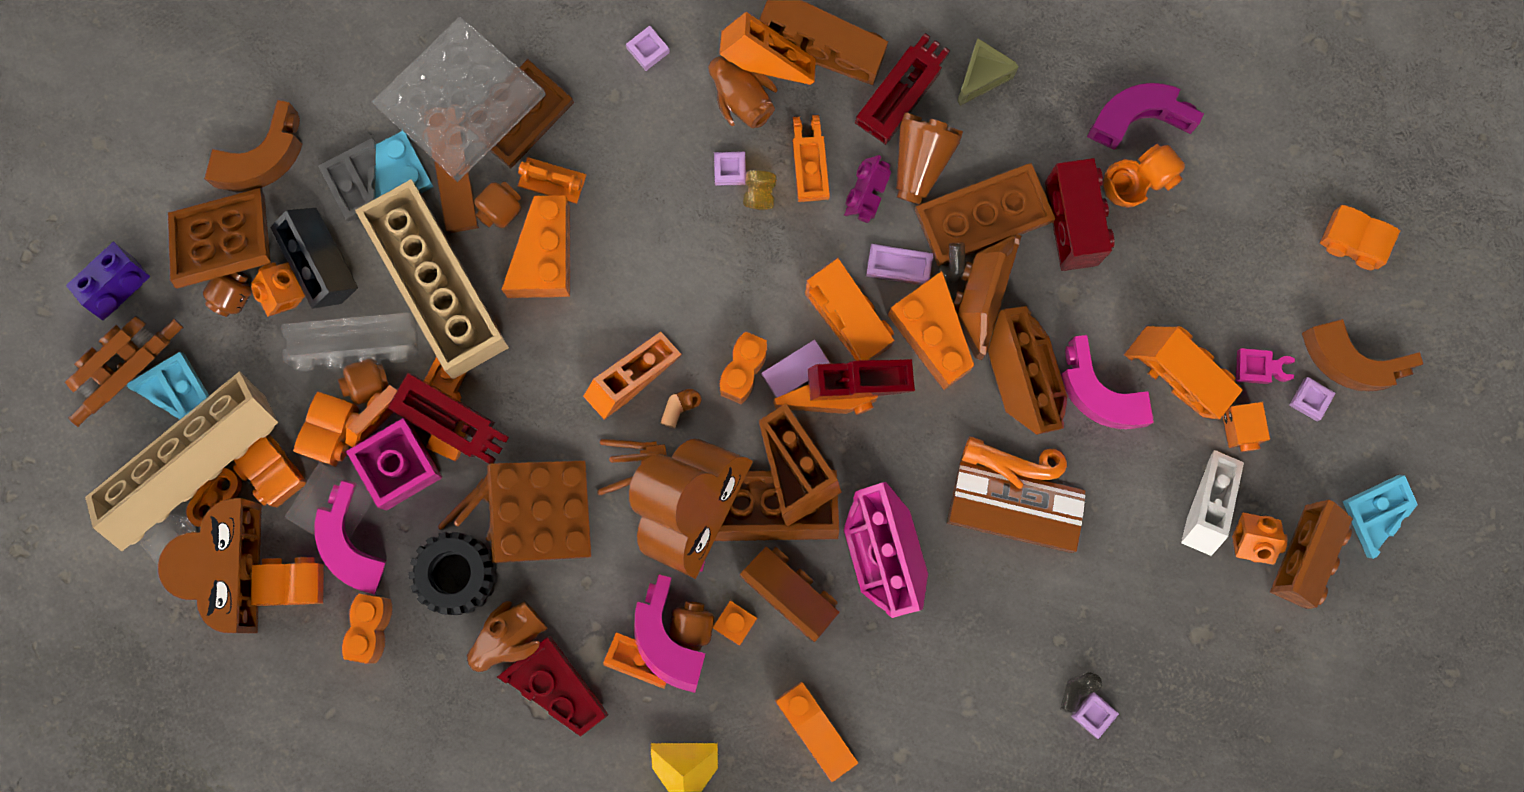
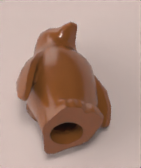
(742, 93)
(506, 636)

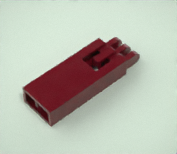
(892, 99)
(441, 413)

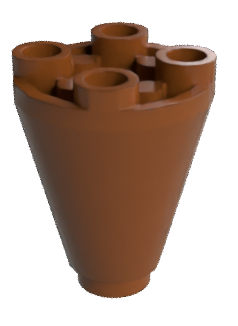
(923, 155)

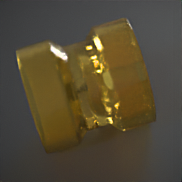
(759, 190)

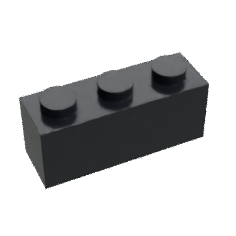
(313, 257)

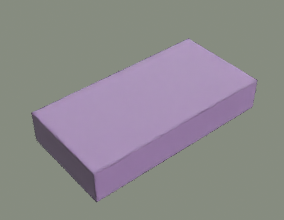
(899, 264)
(793, 370)

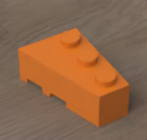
(849, 312)

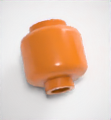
(1161, 167)

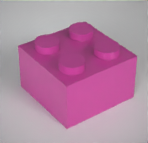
(394, 464)

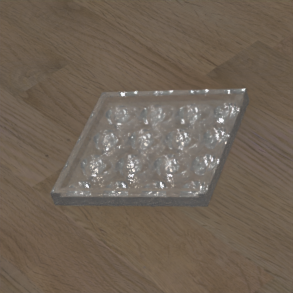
(459, 98)

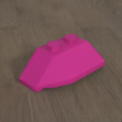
(886, 551)

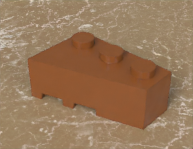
(797, 467)

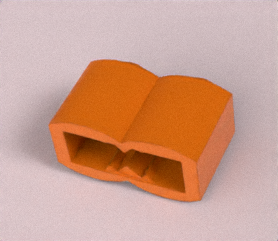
(1359, 237)
(748, 359)
(324, 429)
(269, 472)
(287, 583)
(366, 636)

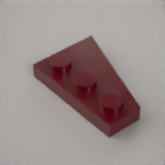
(557, 687)

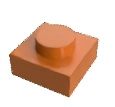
(734, 623)

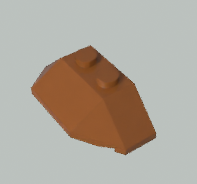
(984, 292)
(1027, 371)

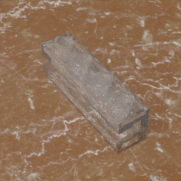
(350, 340)

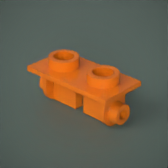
(551, 179)

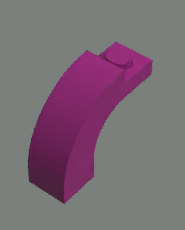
(1141, 102)

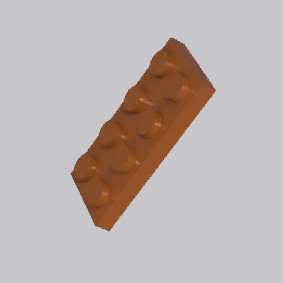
(985, 213)

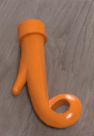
(1010, 466)

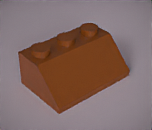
(1313, 554)
(790, 592)

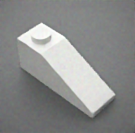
(1214, 504)

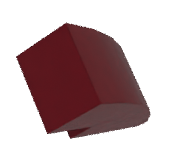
(860, 379)

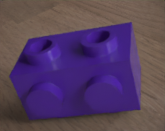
(108, 281)

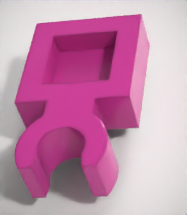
(1258, 366)

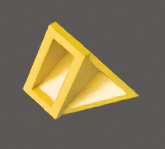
(684, 765)

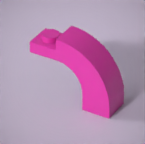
(1097, 401)
(335, 548)
(661, 655)

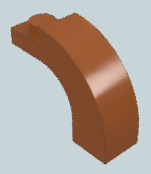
(264, 163)
(1342, 363)

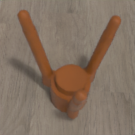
(650, 449)
(468, 504)

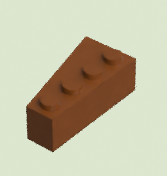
(827, 38)

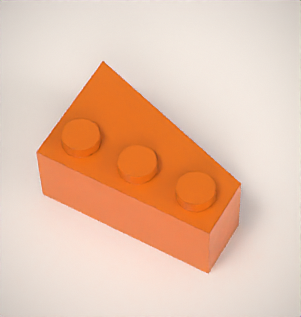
(542, 252)
(934, 331)
(1186, 369)

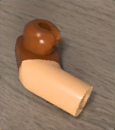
(679, 403)

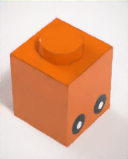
(1246, 426)

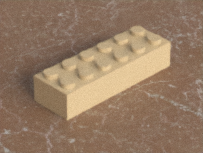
(431, 279)
(180, 462)

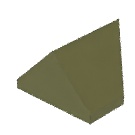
(985, 72)

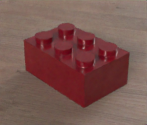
(1079, 214)

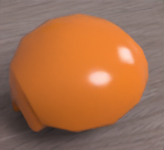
(1124, 184)

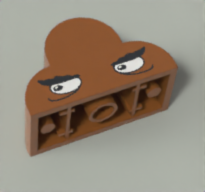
(685, 502)
(217, 565)

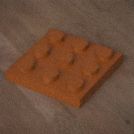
(218, 238)
(538, 511)

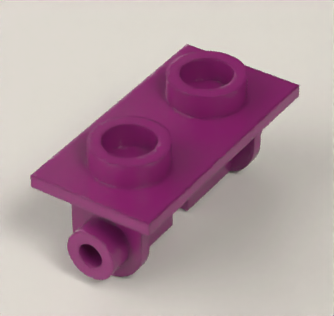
(871, 175)

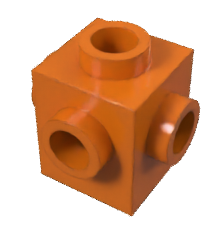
(277, 288)
(1259, 538)

